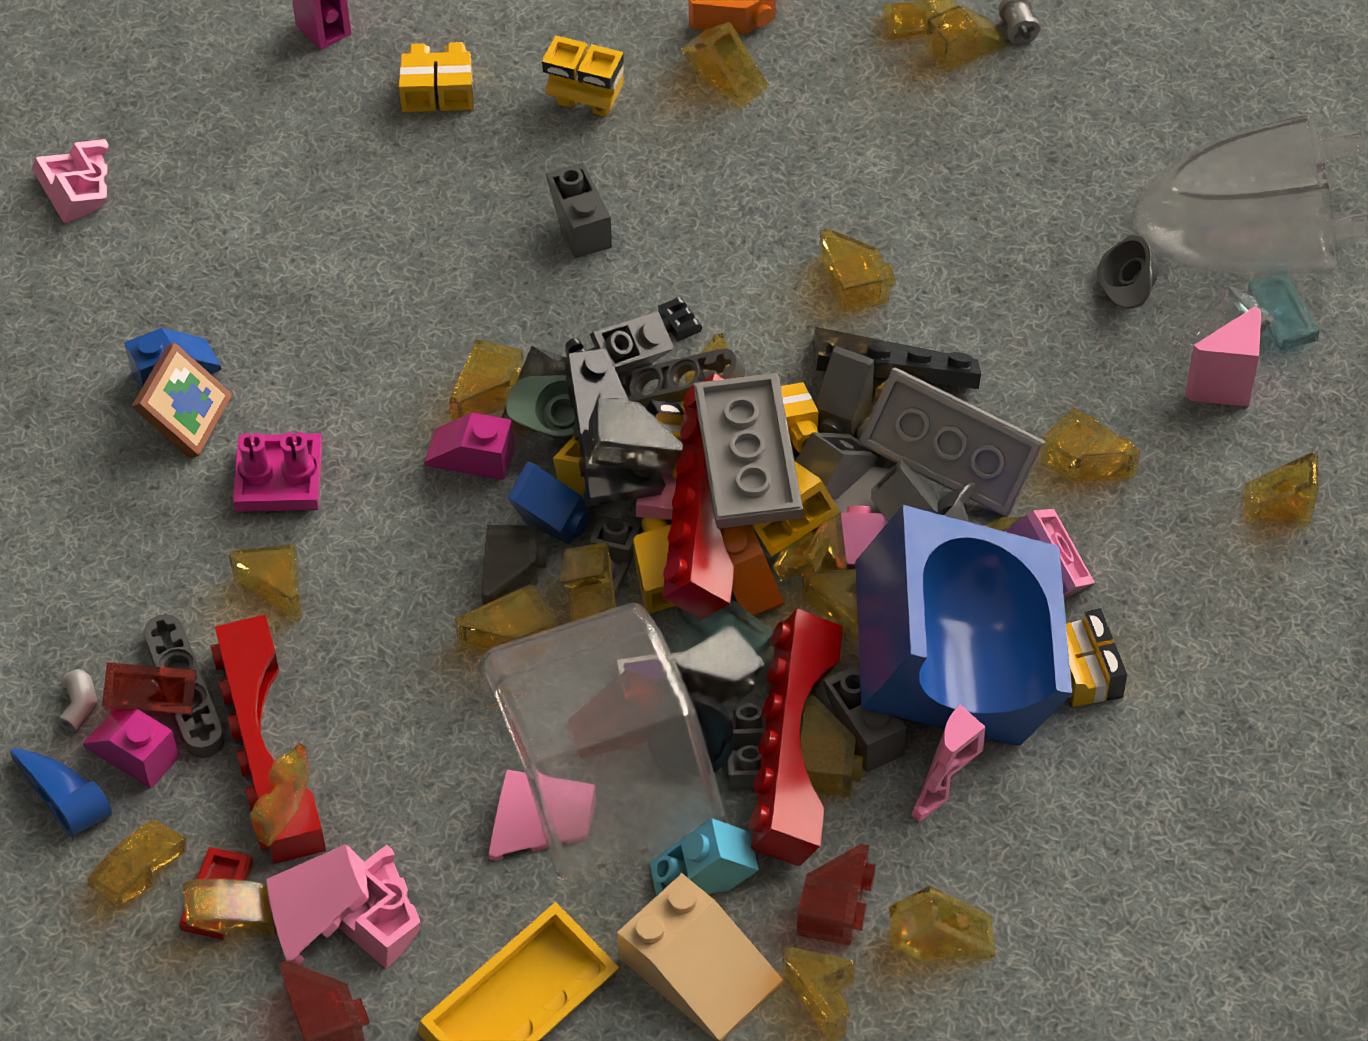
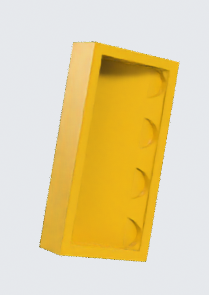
(524, 985)

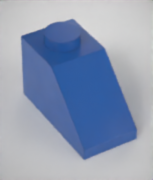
(146, 350)
(548, 504)

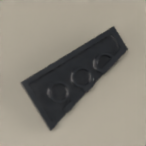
(925, 364)
(593, 376)

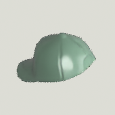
(542, 405)

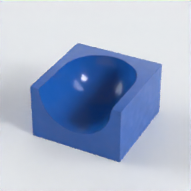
(962, 621)

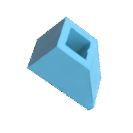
(711, 857)

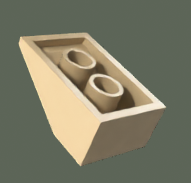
(697, 958)

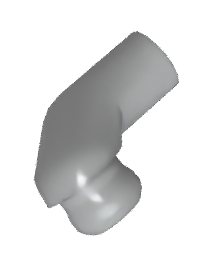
(82, 698)

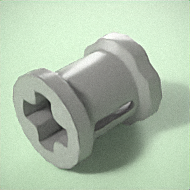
(1015, 21)

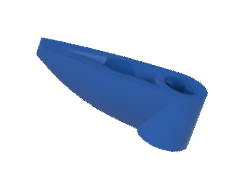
(66, 794)

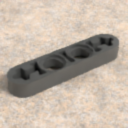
(670, 373)
(183, 653)

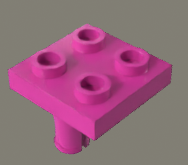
(278, 472)

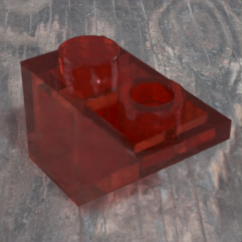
(833, 895)

